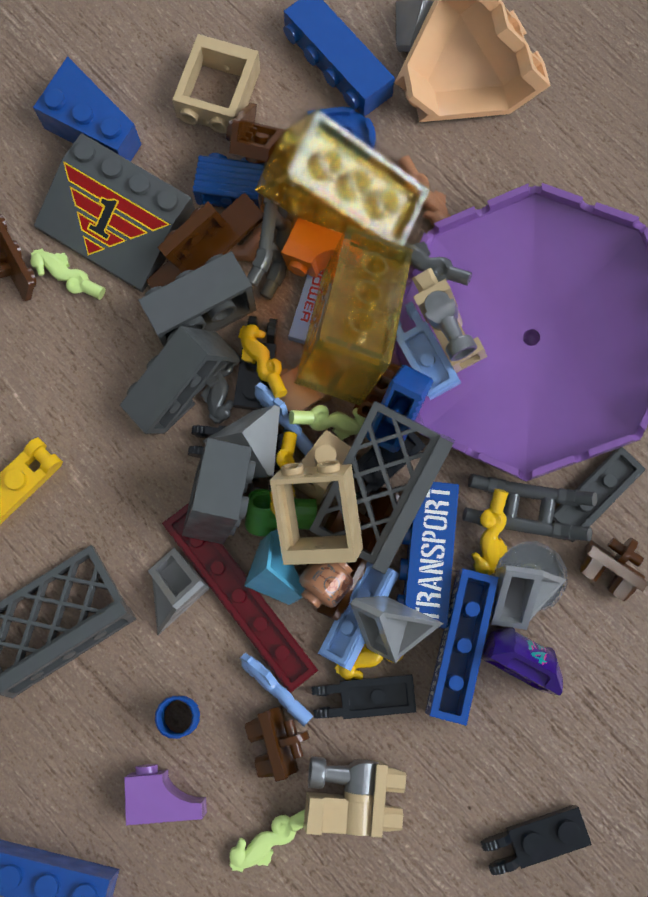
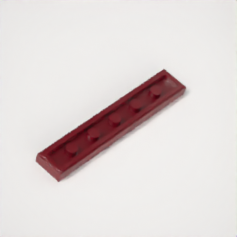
(244, 605)

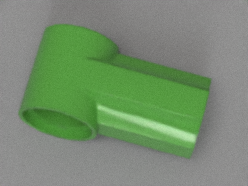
(261, 519)

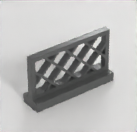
(412, 496)
(73, 641)

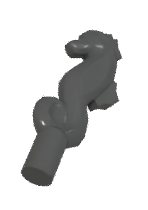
(441, 266)
(217, 395)

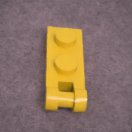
(20, 481)

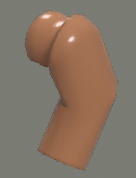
(248, 250)

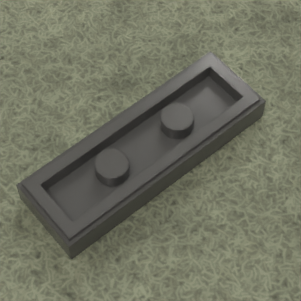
(608, 481)

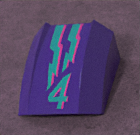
(524, 660)

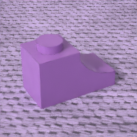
(155, 799)

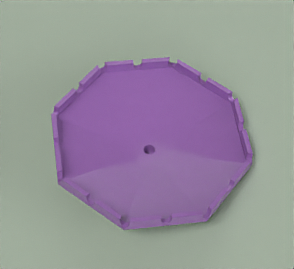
(562, 328)

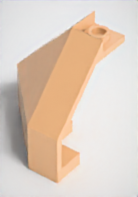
(470, 62)

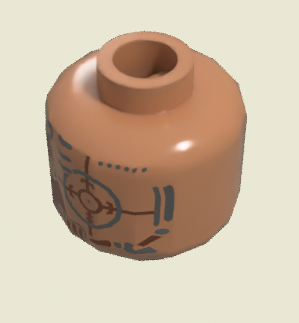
(326, 583)

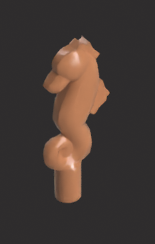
(435, 200)

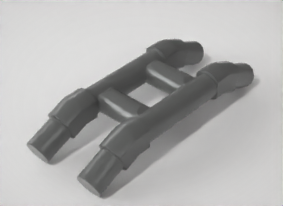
(269, 250)
(548, 498)

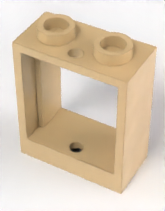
(223, 57)
(316, 549)

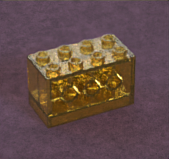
(340, 181)
(355, 316)

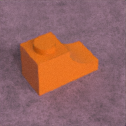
(309, 248)

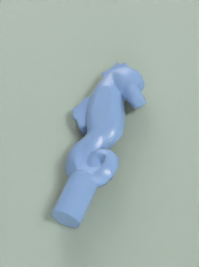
(267, 399)
(270, 684)

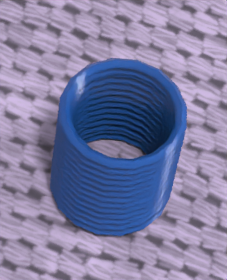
(160, 713)

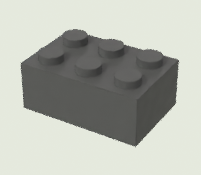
(201, 298)
(218, 491)

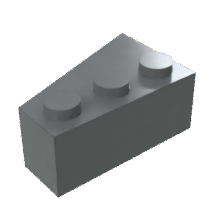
(175, 377)

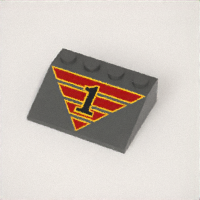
(112, 211)

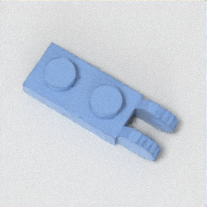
(426, 354)

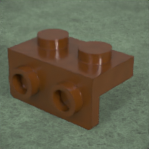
(252, 139)

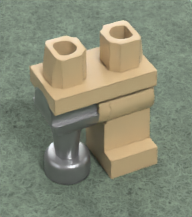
(441, 311)
(361, 807)

